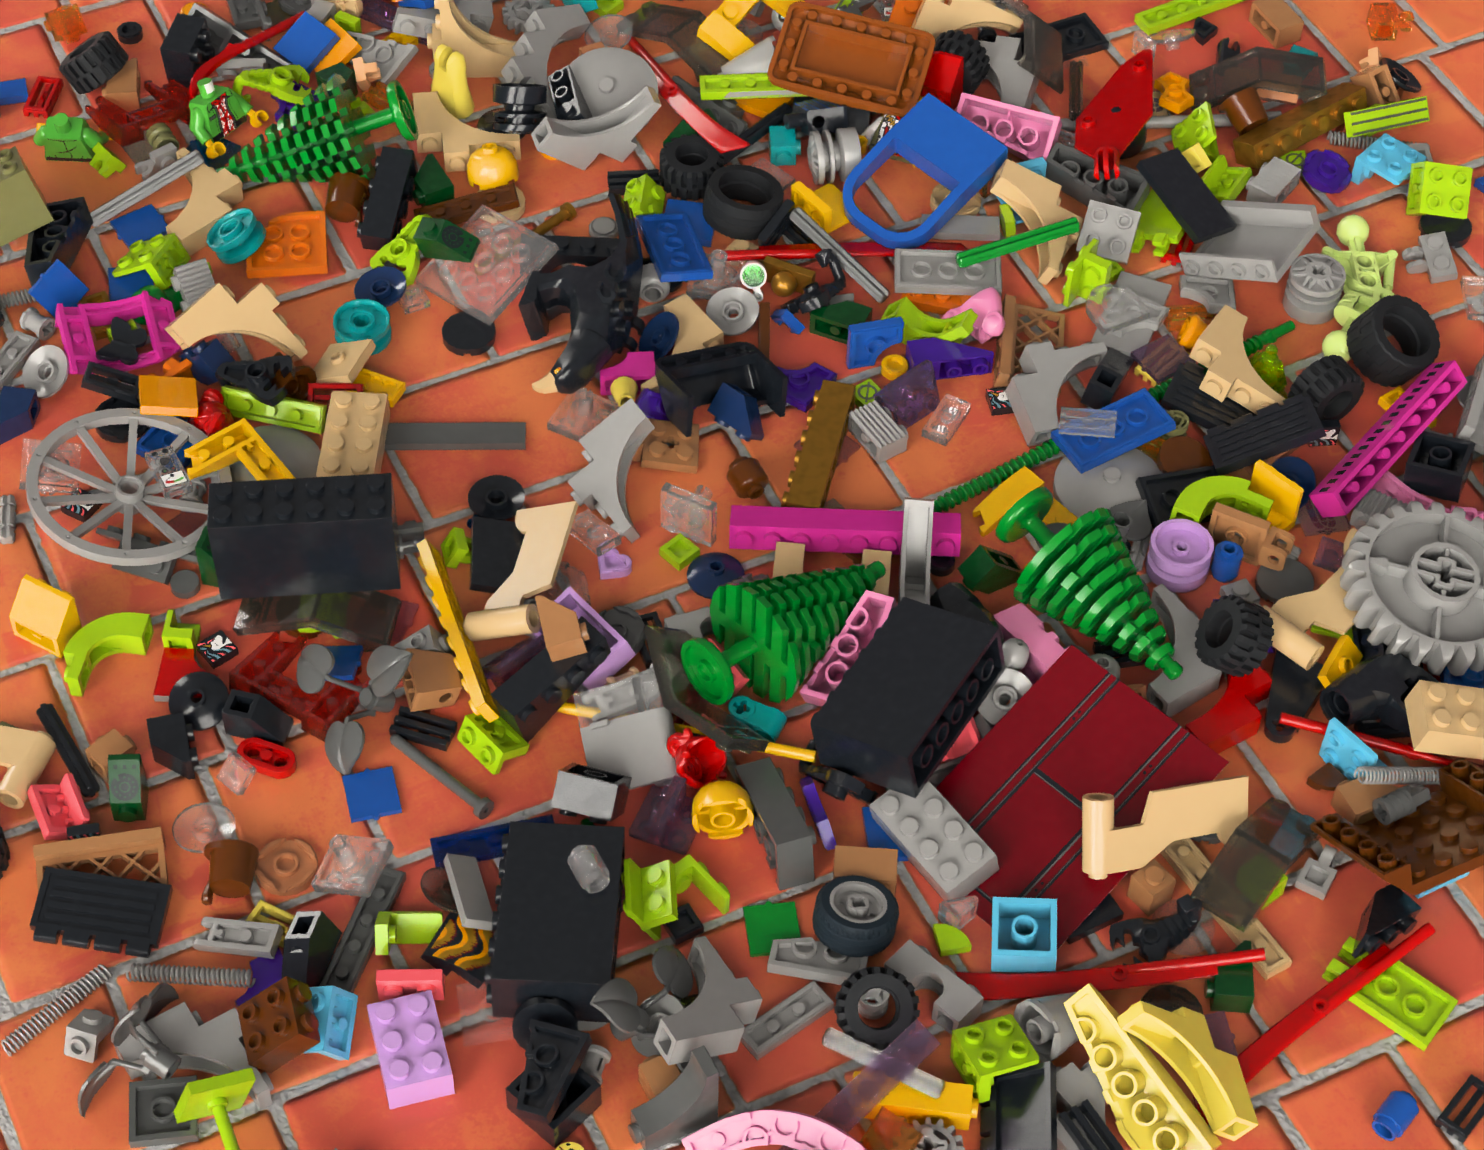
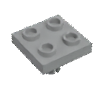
(1114, 229)

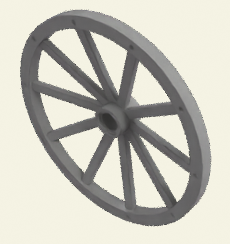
(127, 495)

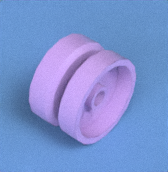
(1179, 555)

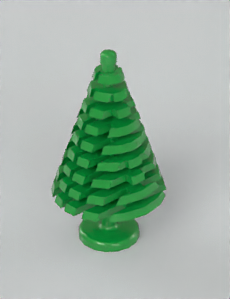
(323, 137)
(1088, 581)
(774, 630)

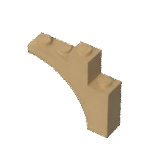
(959, 15)
(483, 52)
(443, 132)
(210, 200)
(1037, 204)
(251, 315)
(694, 333)
(1229, 369)

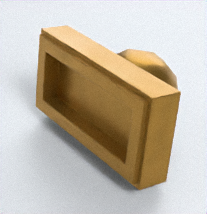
(787, 277)

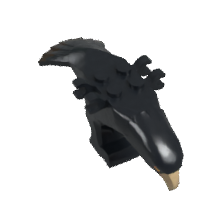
(600, 306)

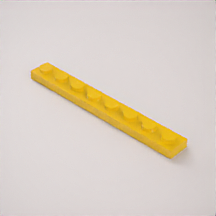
(452, 621)

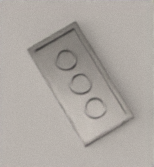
(938, 273)
(1134, 339)

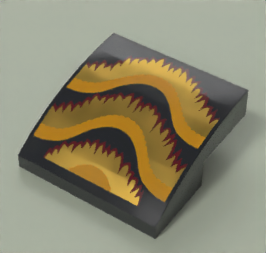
(460, 950)

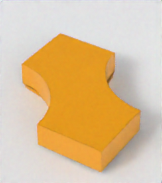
(1174, 92)

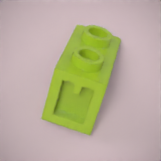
(691, 871)
(405, 928)

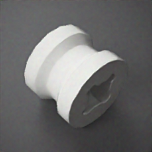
(873, 1010)

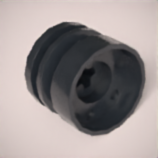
(519, 106)

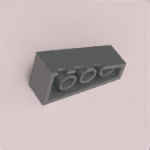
(1075, 174)
(779, 823)

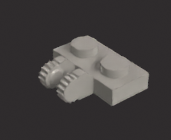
(1433, 257)

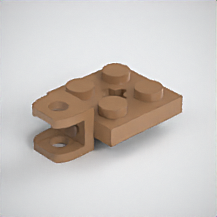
(657, 455)
(1255, 538)

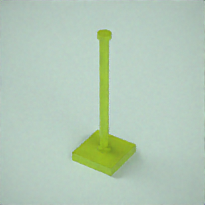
(216, 1097)

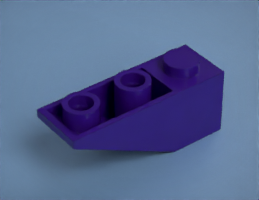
(949, 358)

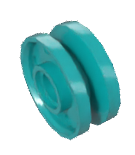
(236, 236)
(362, 321)

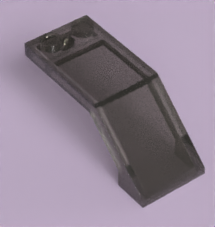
(679, 30)
(1041, 46)
(1260, 69)
(355, 616)
(685, 702)
(1254, 862)

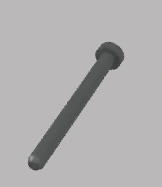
(482, 807)

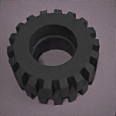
(975, 59)
(93, 62)
(687, 166)
(1331, 387)
(1234, 635)
(864, 980)

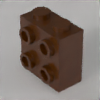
(278, 1024)

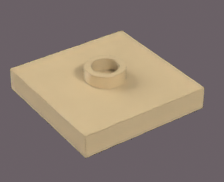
(343, 361)

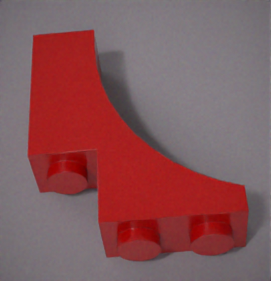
(1235, 714)

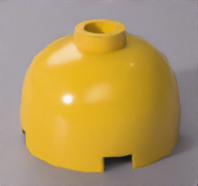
(491, 167)
(722, 810)

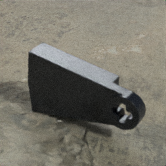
(1291, 692)

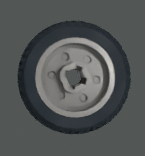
(855, 916)

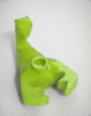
(275, 81)
(402, 251)

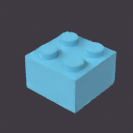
(1024, 935)

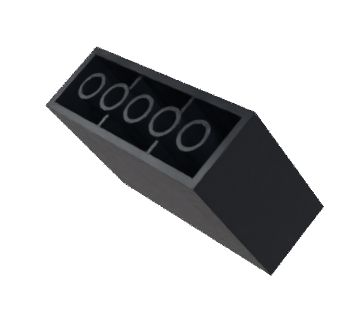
(304, 536)
(908, 696)
(546, 927)

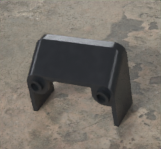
(696, 376)

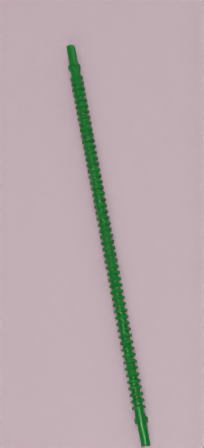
(1047, 450)

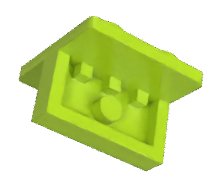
(1197, 128)
(1085, 273)
(650, 895)

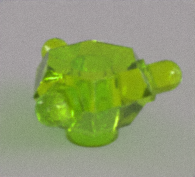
(1270, 369)

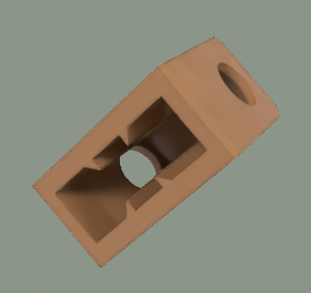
(431, 680)

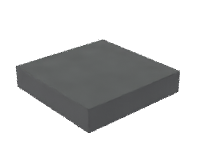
(152, 1113)

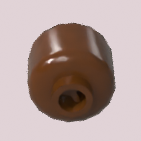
(747, 477)

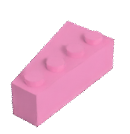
(1022, 130)
(1043, 646)
(844, 650)

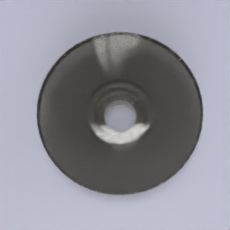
(437, 889)

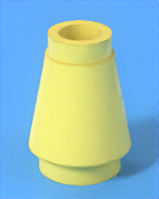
(623, 389)

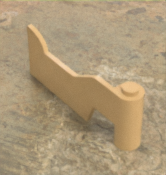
(535, 571)
(1298, 612)
(25, 756)
(1167, 817)

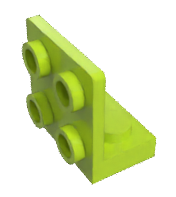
(1439, 190)
(156, 256)
(990, 1051)

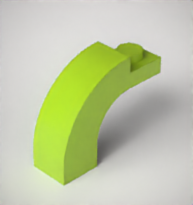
(921, 326)
(1201, 496)
(101, 638)

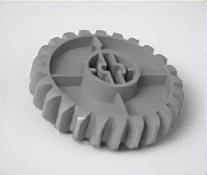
(1420, 585)

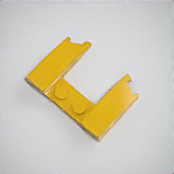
(720, 26)
(232, 445)
(1008, 493)

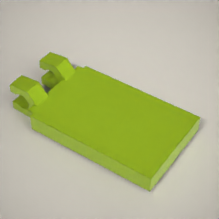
(1157, 226)
(1398, 998)

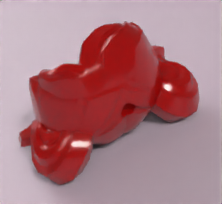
(212, 413)
(696, 758)

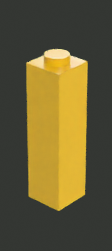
(954, 1106)

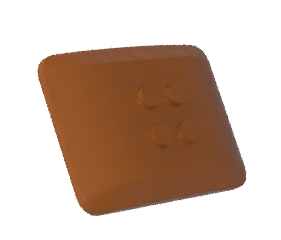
(851, 59)

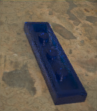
(478, 843)

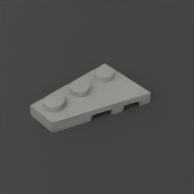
(387, 54)
(812, 961)

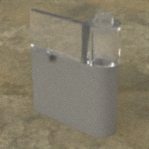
(628, 730)

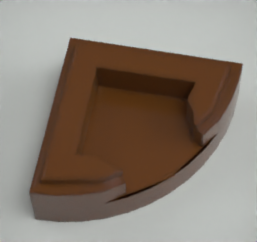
(1326, 778)

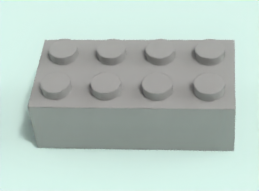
(936, 840)

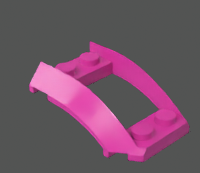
(77, 337)

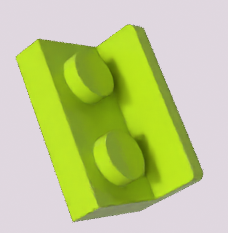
(491, 742)

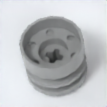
(830, 156)
(1313, 288)

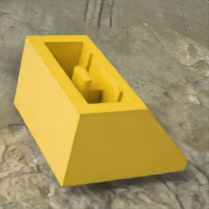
(44, 615)

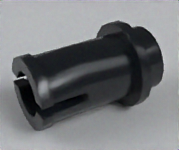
(986, 34)

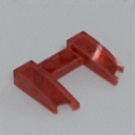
(129, 127)
(262, 675)

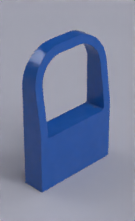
(942, 147)

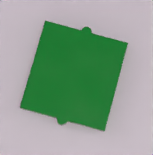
(769, 923)

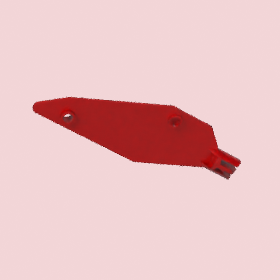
(1106, 133)

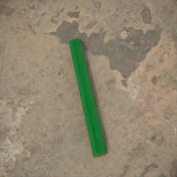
(1017, 242)

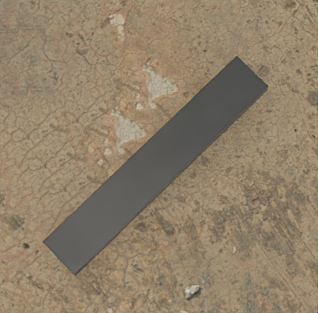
(456, 436)
(359, 936)

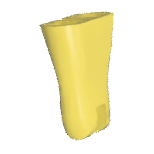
(451, 82)

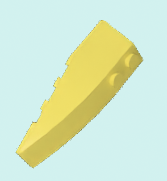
(1140, 1091)

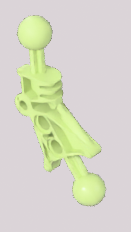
(1362, 280)

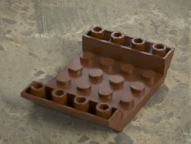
(1426, 846)

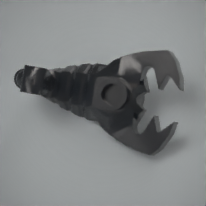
(815, 295)
(257, 377)
(837, 783)
(1159, 935)

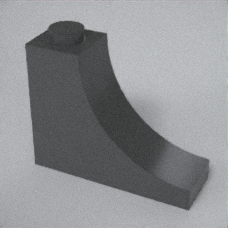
(681, 1107)

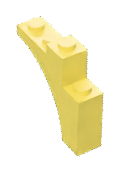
(1209, 1073)

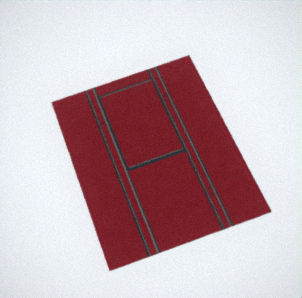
(1028, 776)

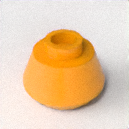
(1190, 331)

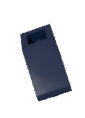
(206, 359)
(739, 410)
(17, 411)

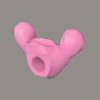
(988, 307)

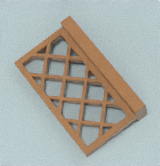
(1008, 340)
(105, 849)

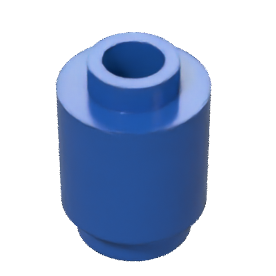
(1226, 561)
(1395, 1115)

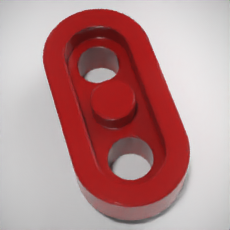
(269, 757)

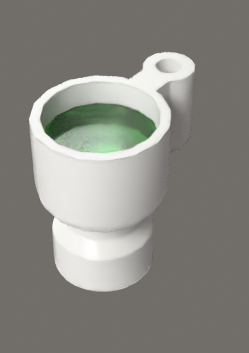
(753, 277)

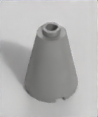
(752, 60)
(1047, 1025)

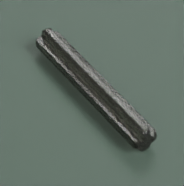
(1075, 89)
(866, 1054)

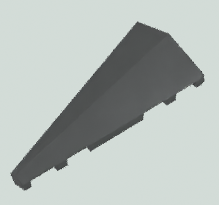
(224, 32)

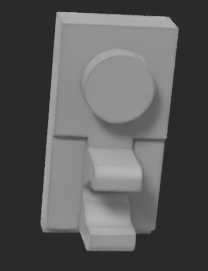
(234, 67)

